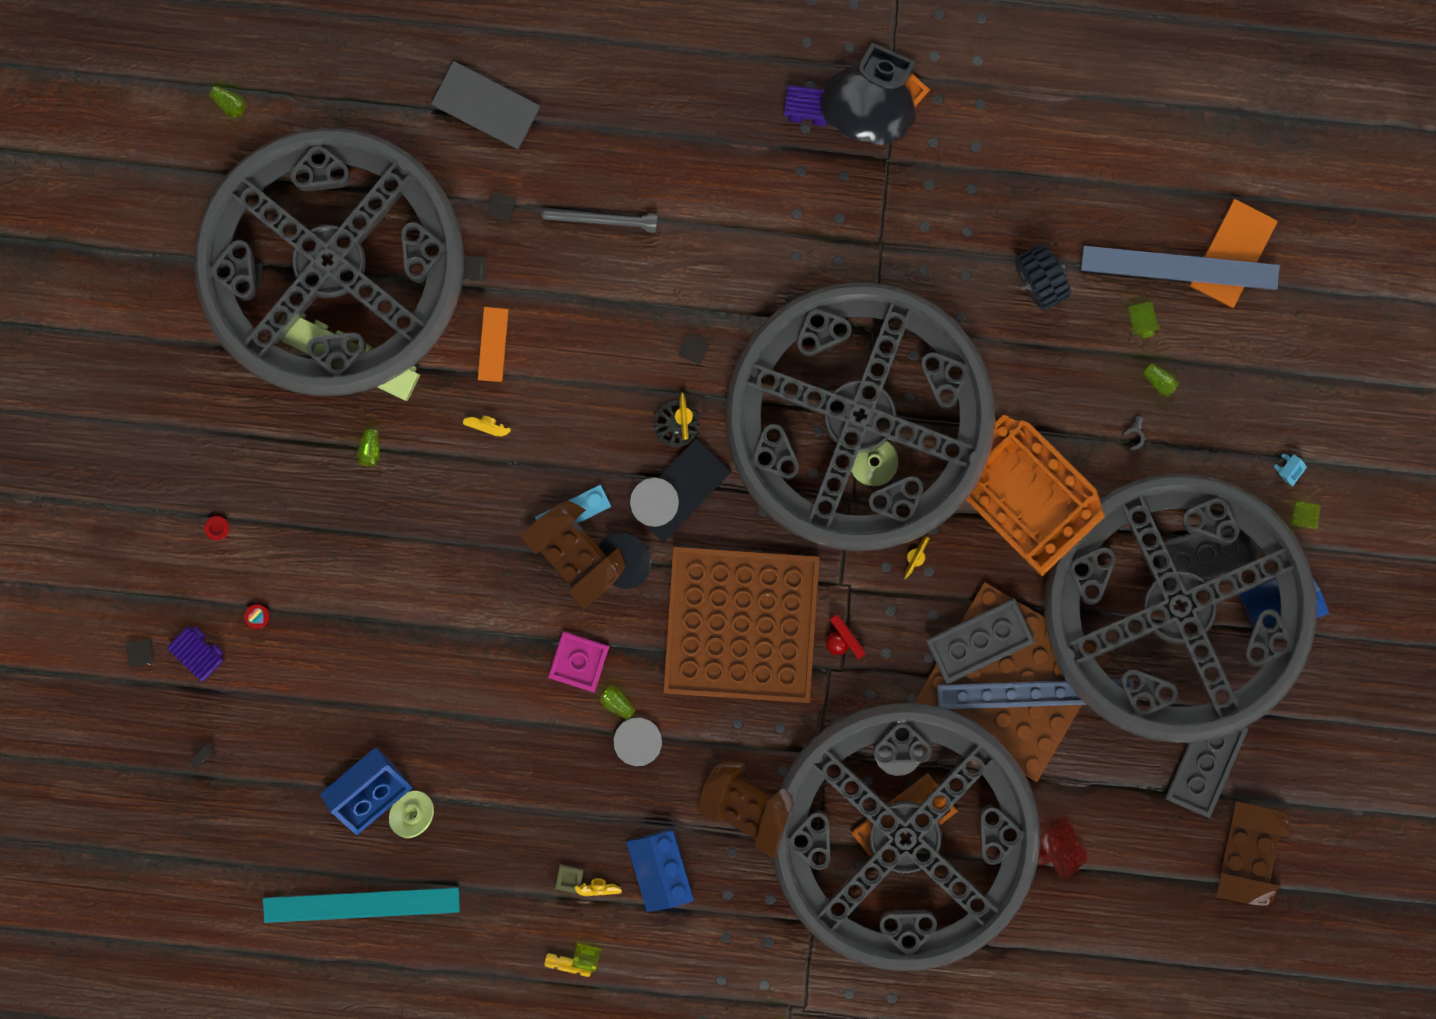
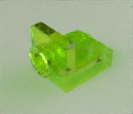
(1143, 319)

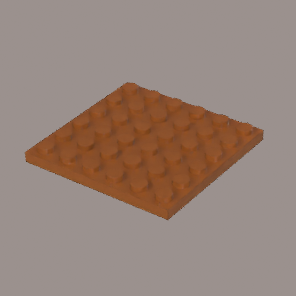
(741, 625)
(1026, 732)

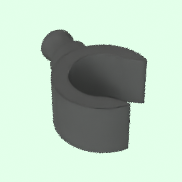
(1136, 427)

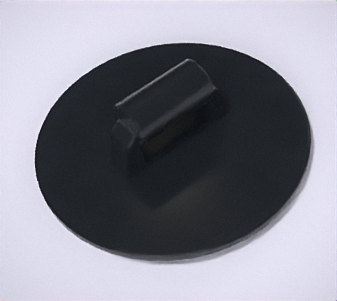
(635, 557)

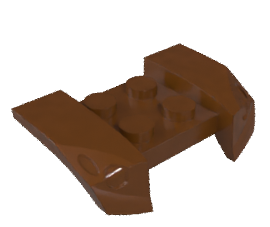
(574, 553)
(745, 807)
(1252, 854)

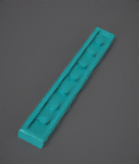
(361, 904)

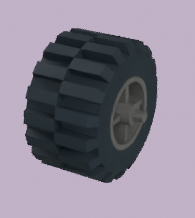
(1042, 276)

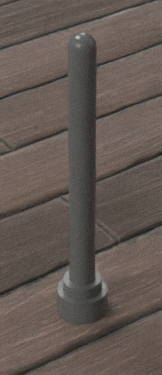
(647, 222)

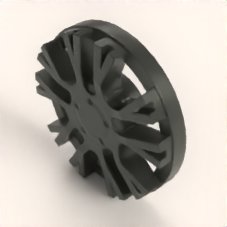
(673, 426)

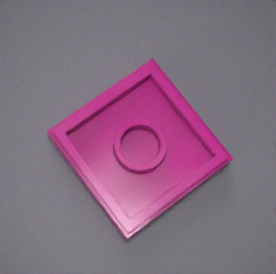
(578, 661)

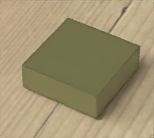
(568, 878)

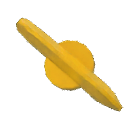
(683, 416)
(486, 425)
(916, 557)
(597, 887)

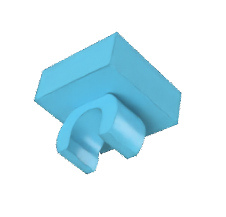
(1292, 470)

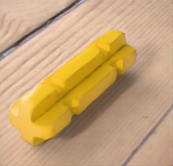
(564, 964)

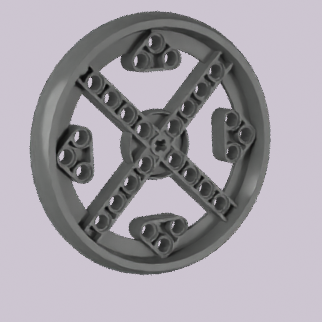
(296, 155)
(952, 350)
(1294, 626)
(1017, 855)

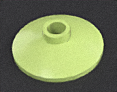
(880, 474)
(405, 809)

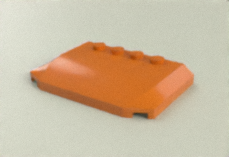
(1034, 495)

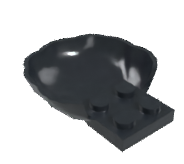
(871, 98)

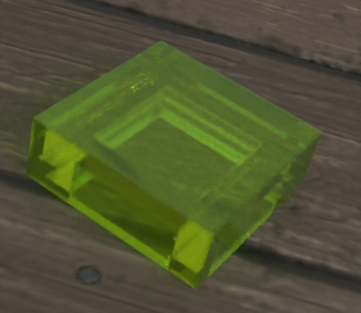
(1306, 515)
(586, 957)

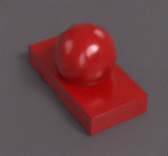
(841, 640)

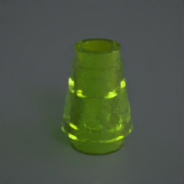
(228, 101)
(1161, 380)
(369, 451)
(616, 702)

